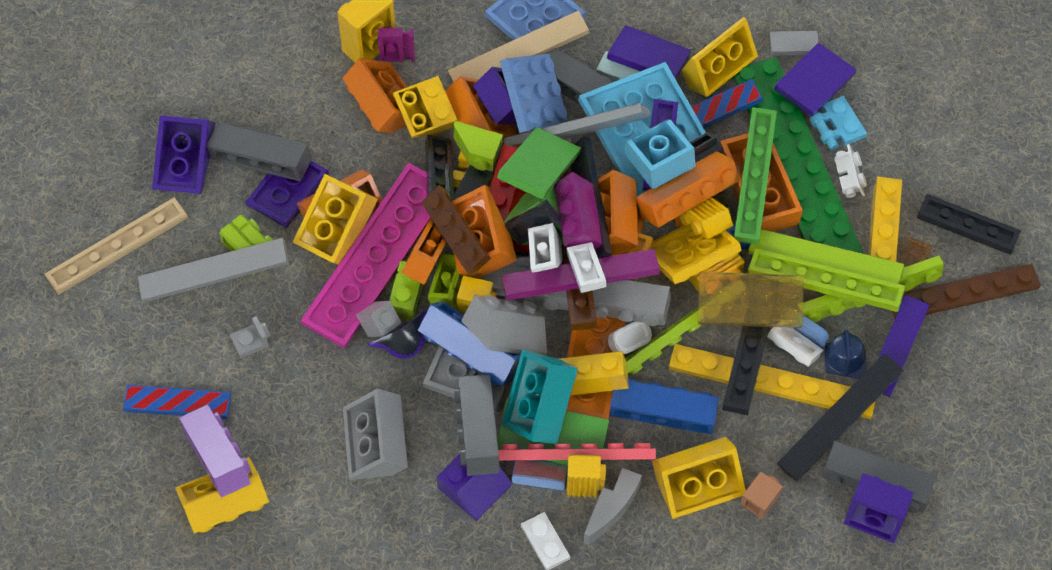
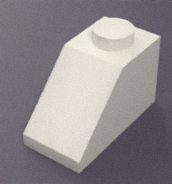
(544, 248)

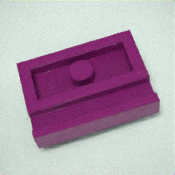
(396, 44)

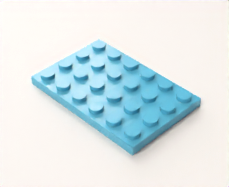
(643, 89)

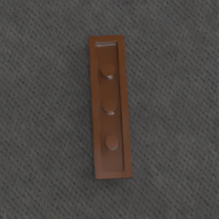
(455, 230)

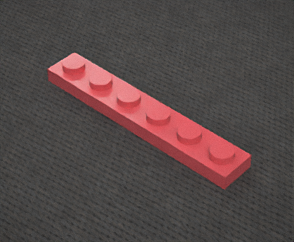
(614, 452)

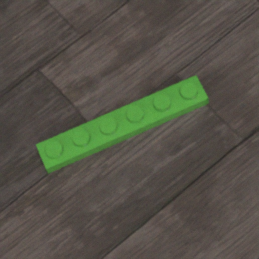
(755, 176)

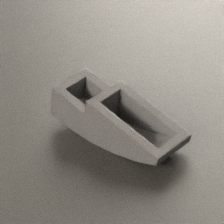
(612, 505)

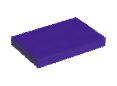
(643, 51)
(815, 79)
(278, 196)

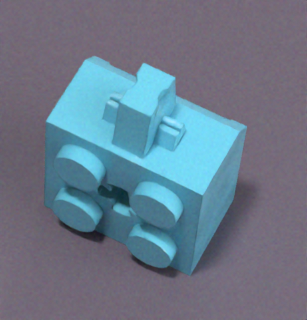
(659, 152)

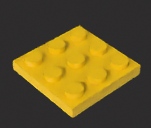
(686, 254)

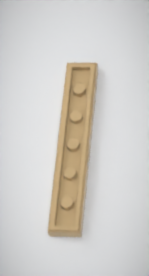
(534, 43)
(116, 246)

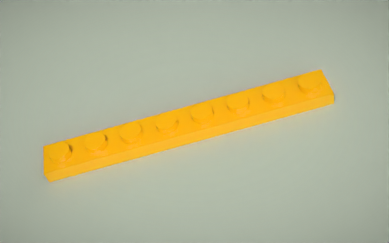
(769, 379)

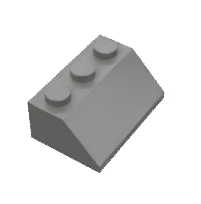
(506, 324)
(375, 435)

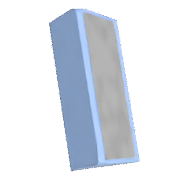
(540, 474)

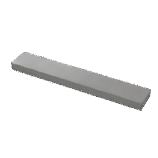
(588, 124)
(213, 270)

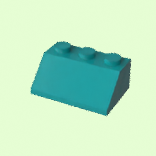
(539, 397)

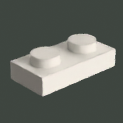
(586, 267)
(796, 344)
(545, 541)

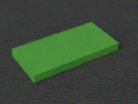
(539, 163)
(575, 430)

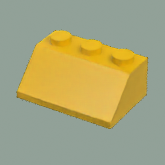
(360, 25)
(720, 59)
(334, 219)
(699, 477)
(207, 508)

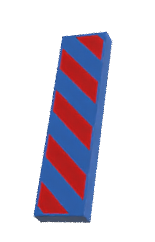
(727, 103)
(174, 400)

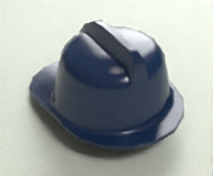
(845, 356)

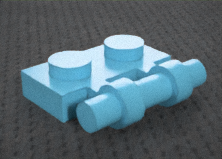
(842, 119)

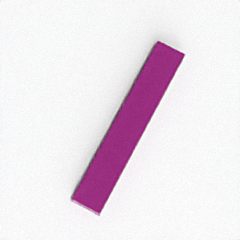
(562, 278)

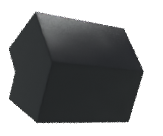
(705, 146)

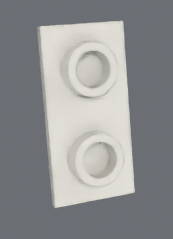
(848, 163)

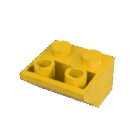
(425, 108)

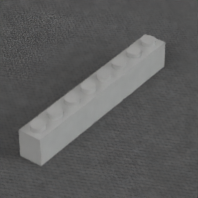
(619, 299)

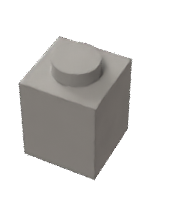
(378, 319)

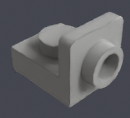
(251, 338)

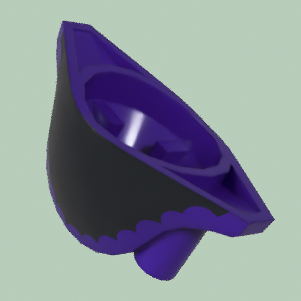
(404, 341)

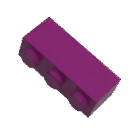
(578, 211)

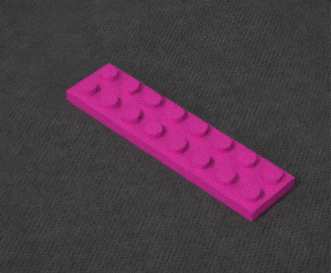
(371, 259)

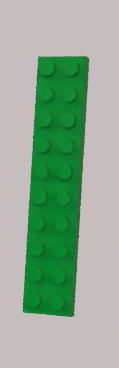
(823, 213)

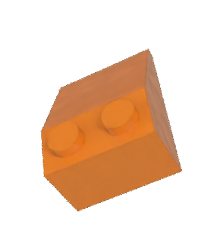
(487, 224)

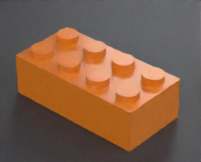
(781, 203)

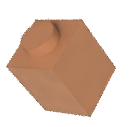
(761, 494)

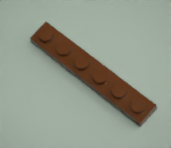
(976, 289)

